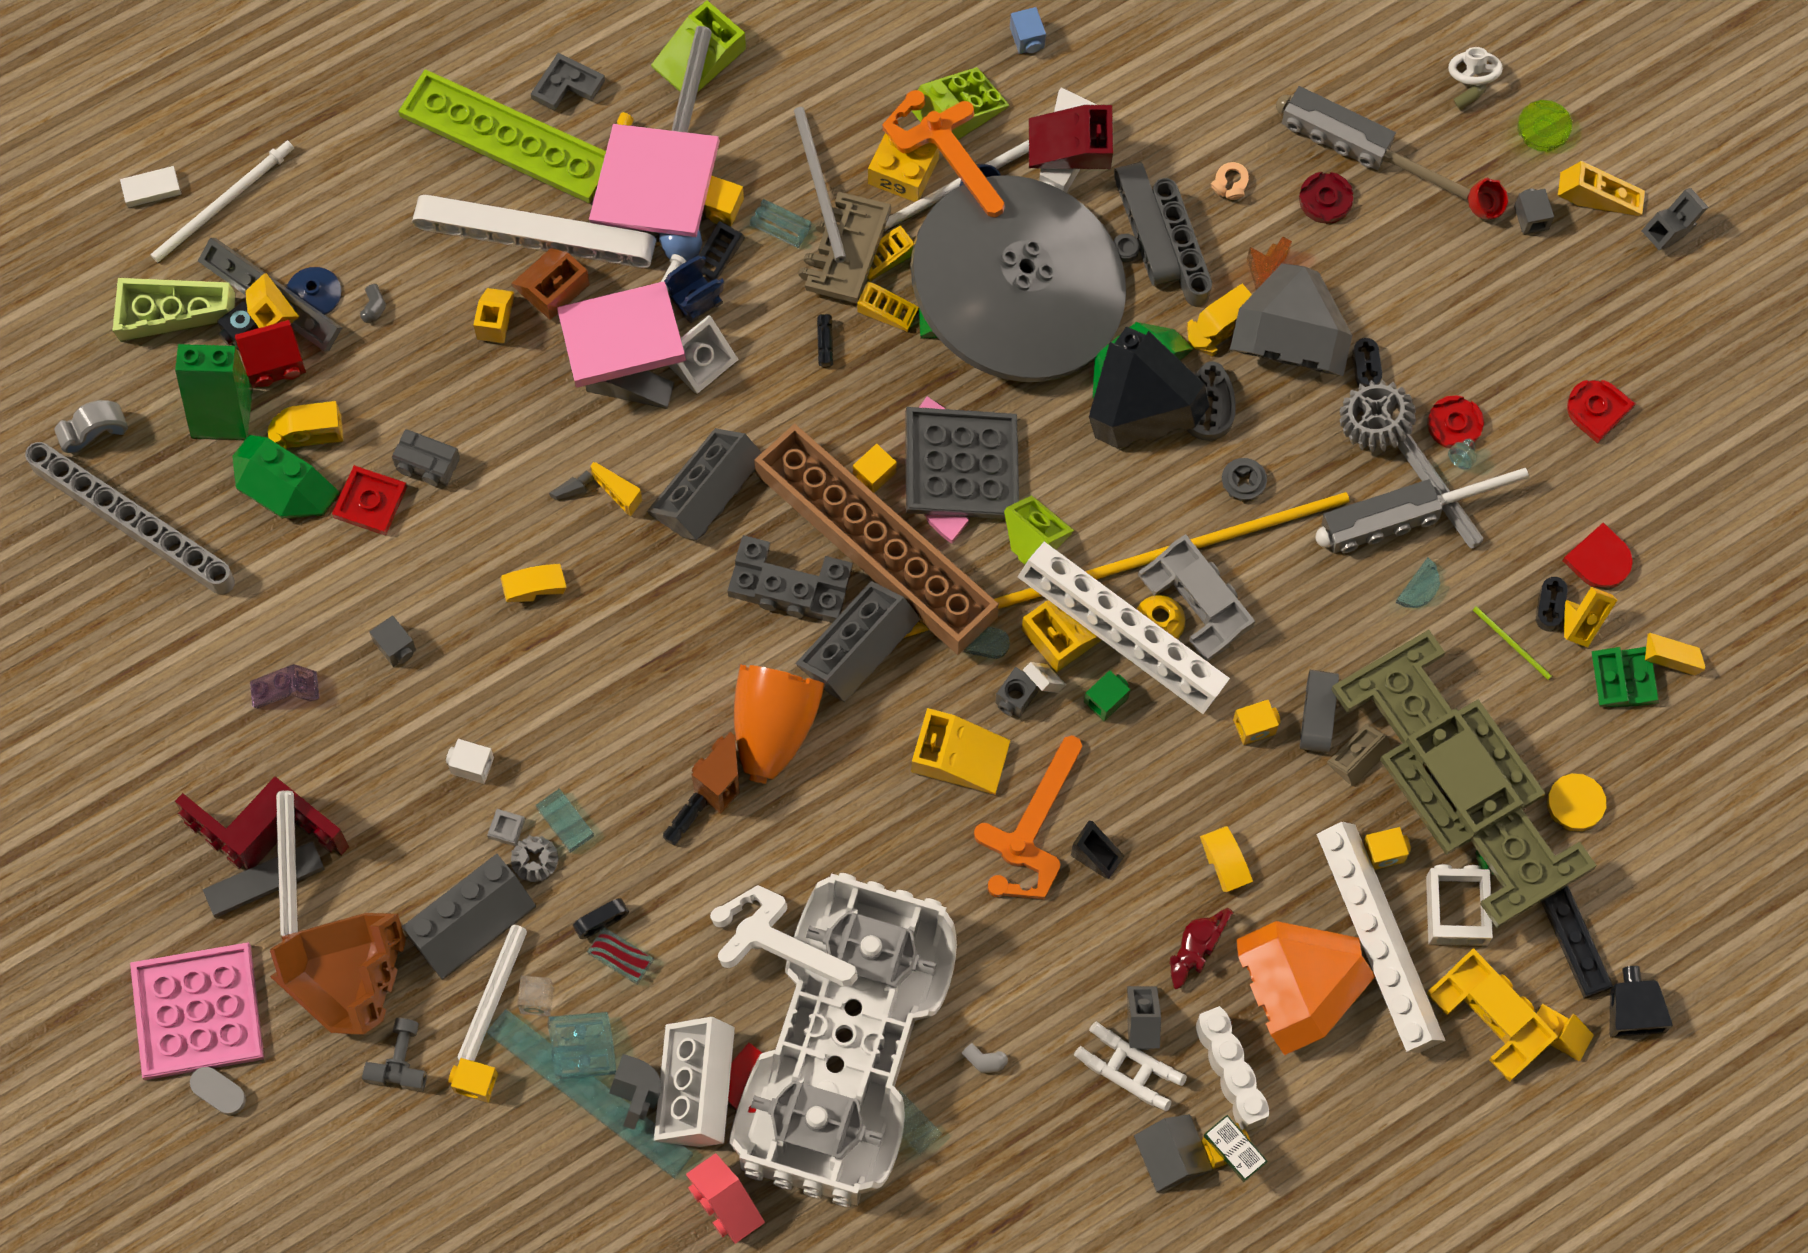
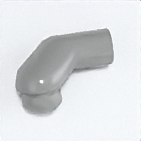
(985, 1062)

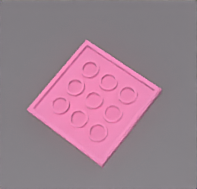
(654, 180)
(621, 334)
(196, 1011)

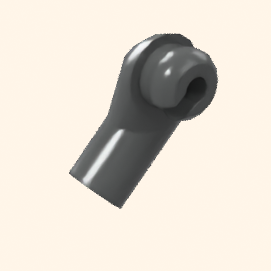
(375, 306)

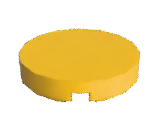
(1576, 802)

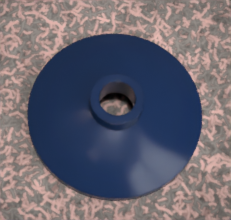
(327, 292)

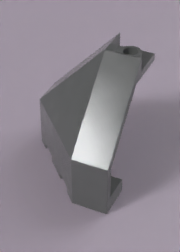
(1294, 322)

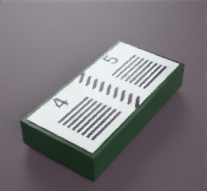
(1235, 1148)

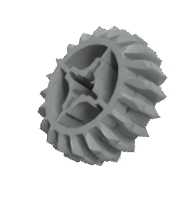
(1378, 405)

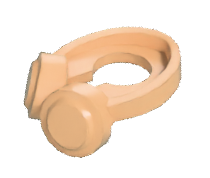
(1238, 188)

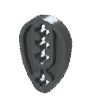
(1223, 406)

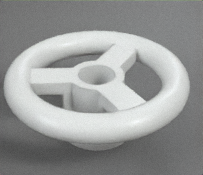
(1476, 62)

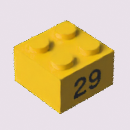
(902, 172)

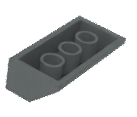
(706, 483)
(858, 640)
(469, 916)

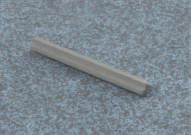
(691, 79)
(1452, 510)

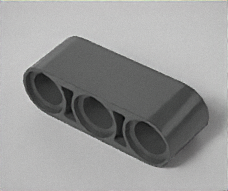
(1318, 711)

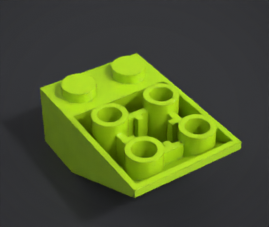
(725, 45)
(963, 86)

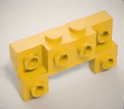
(1499, 1007)

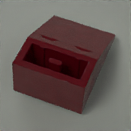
(1072, 138)

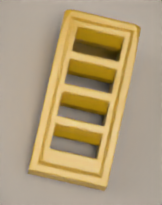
(900, 255)
(873, 310)
(621, 491)

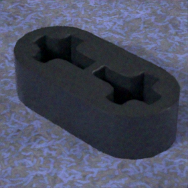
(1373, 362)
(1557, 604)
(600, 918)

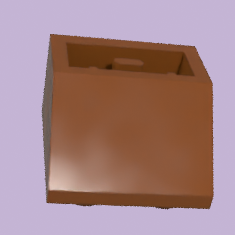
(552, 281)
(718, 775)

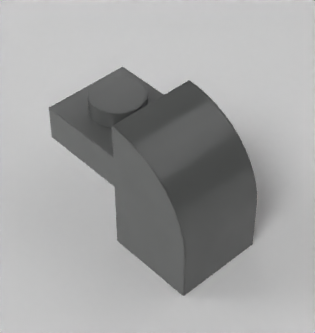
(1676, 221)
(637, 1083)

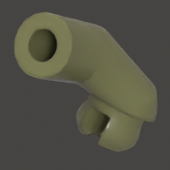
(1469, 96)

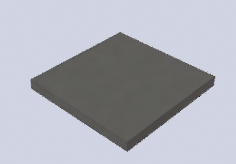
(960, 462)

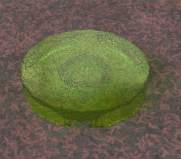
(1544, 125)

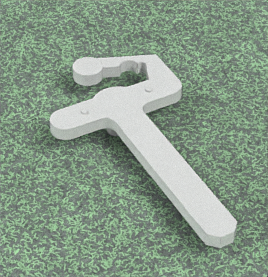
(758, 933)

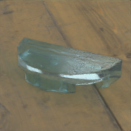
(1421, 587)

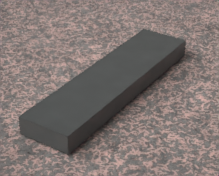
(259, 881)

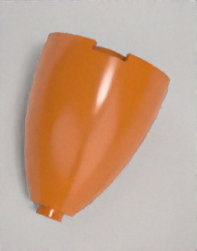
(772, 718)

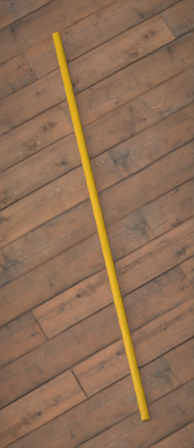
(1199, 542)

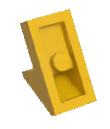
(1586, 619)
(1572, 1033)

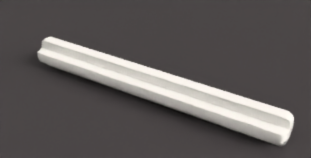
(287, 862)
(492, 993)

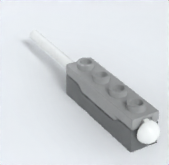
(1396, 512)

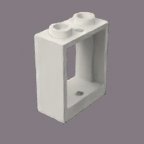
(1457, 935)

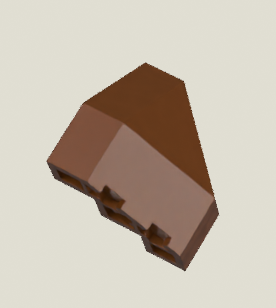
(342, 969)

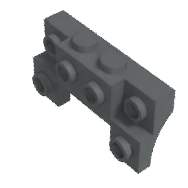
(788, 589)

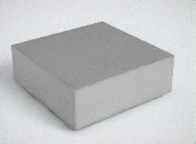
(506, 827)

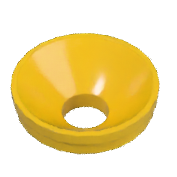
(1176, 621)

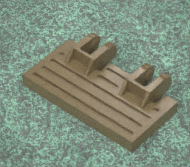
(860, 233)

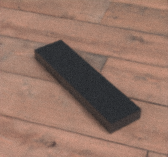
(1576, 943)

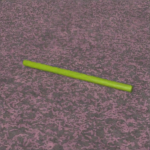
(1512, 643)

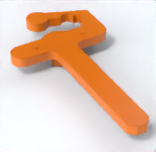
(938, 129)
(1019, 847)

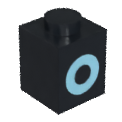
(234, 323)

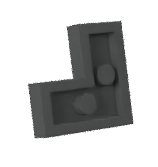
(566, 75)

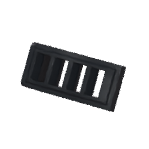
(737, 239)

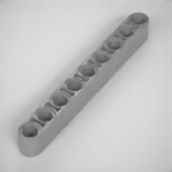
(137, 527)

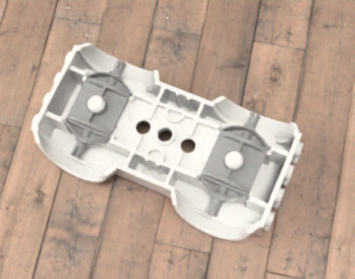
(845, 1127)

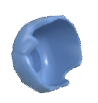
(681, 245)

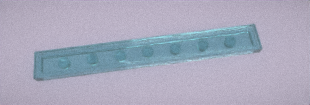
(587, 1093)

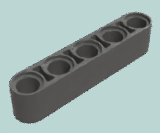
(1147, 223)
(1185, 253)

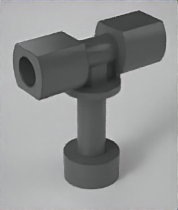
(396, 1069)

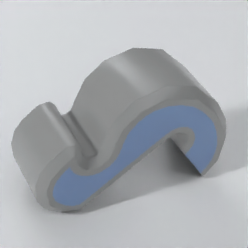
(88, 423)

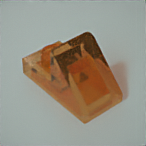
(1263, 265)

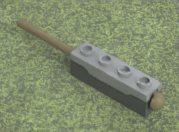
(1351, 135)

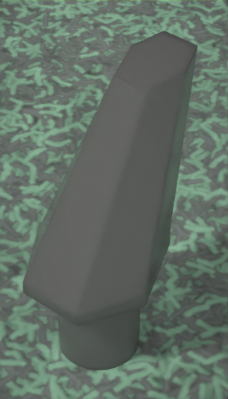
(572, 486)

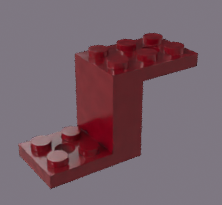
(255, 828)

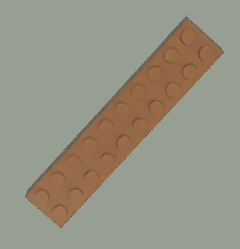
(876, 538)

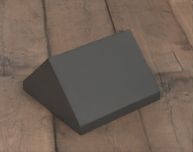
(1172, 1152)

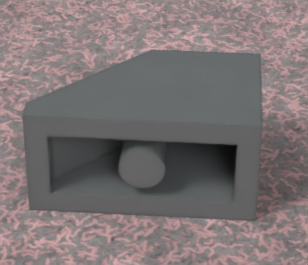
(1143, 1017)

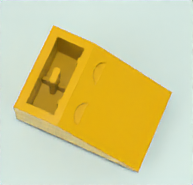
(1057, 635)
(959, 752)

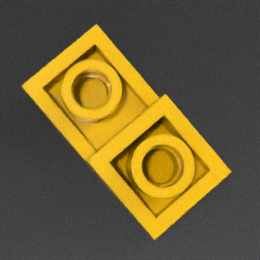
(532, 581)
(1227, 858)

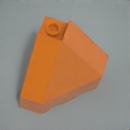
(1303, 979)

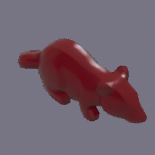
(1197, 940)

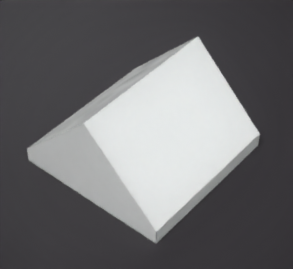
(705, 354)

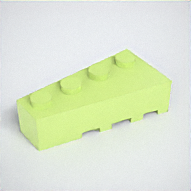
(165, 306)

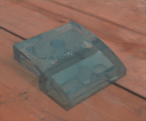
(582, 1045)

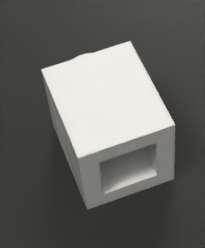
(470, 761)

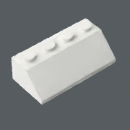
(694, 1082)

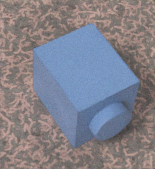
(1027, 30)

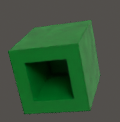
(1107, 695)

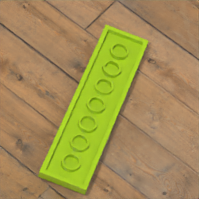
(504, 135)

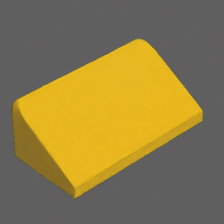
(1674, 654)

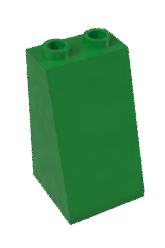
(214, 391)

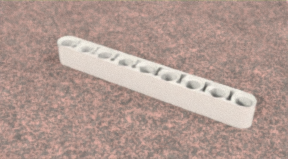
(534, 231)

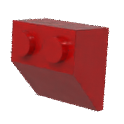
(270, 354)

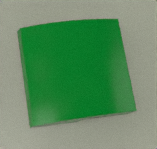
(1624, 677)

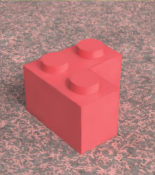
(725, 1197)

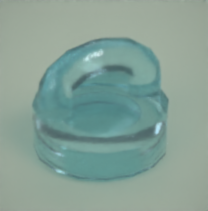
(1463, 454)

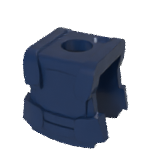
(688, 280)

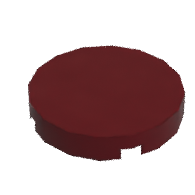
(1326, 197)

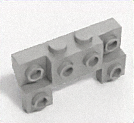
(1205, 593)

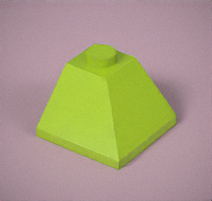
(1032, 524)

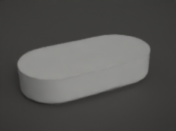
(217, 1091)

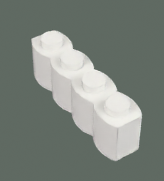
(1228, 1062)

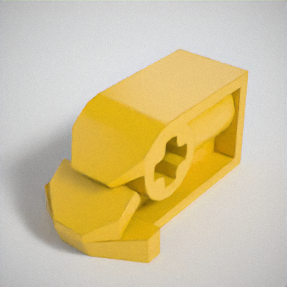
(1217, 321)
(307, 425)

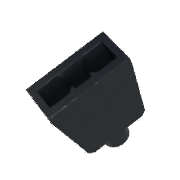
(1637, 1006)

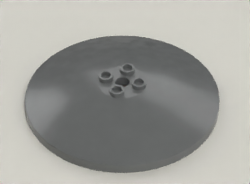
(1009, 319)

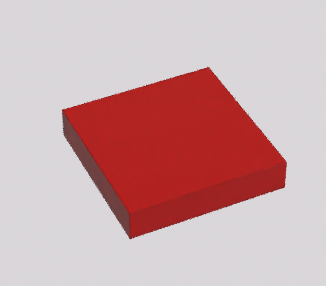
(369, 500)

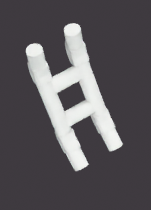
(1148, 1066)

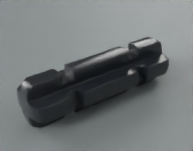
(825, 340)
(684, 818)

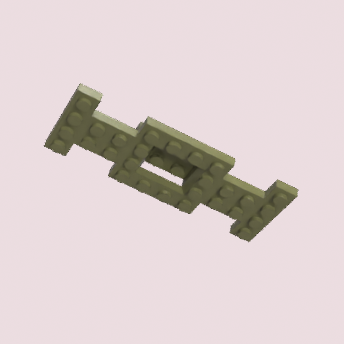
(1475, 771)

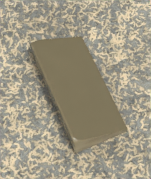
(1360, 754)

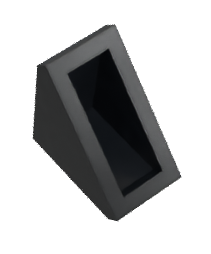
(1096, 850)

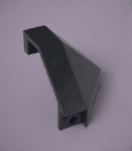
(1144, 392)

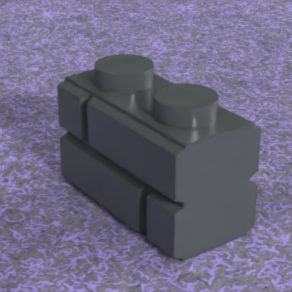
(425, 458)

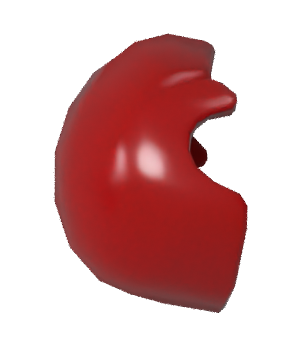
(1488, 199)

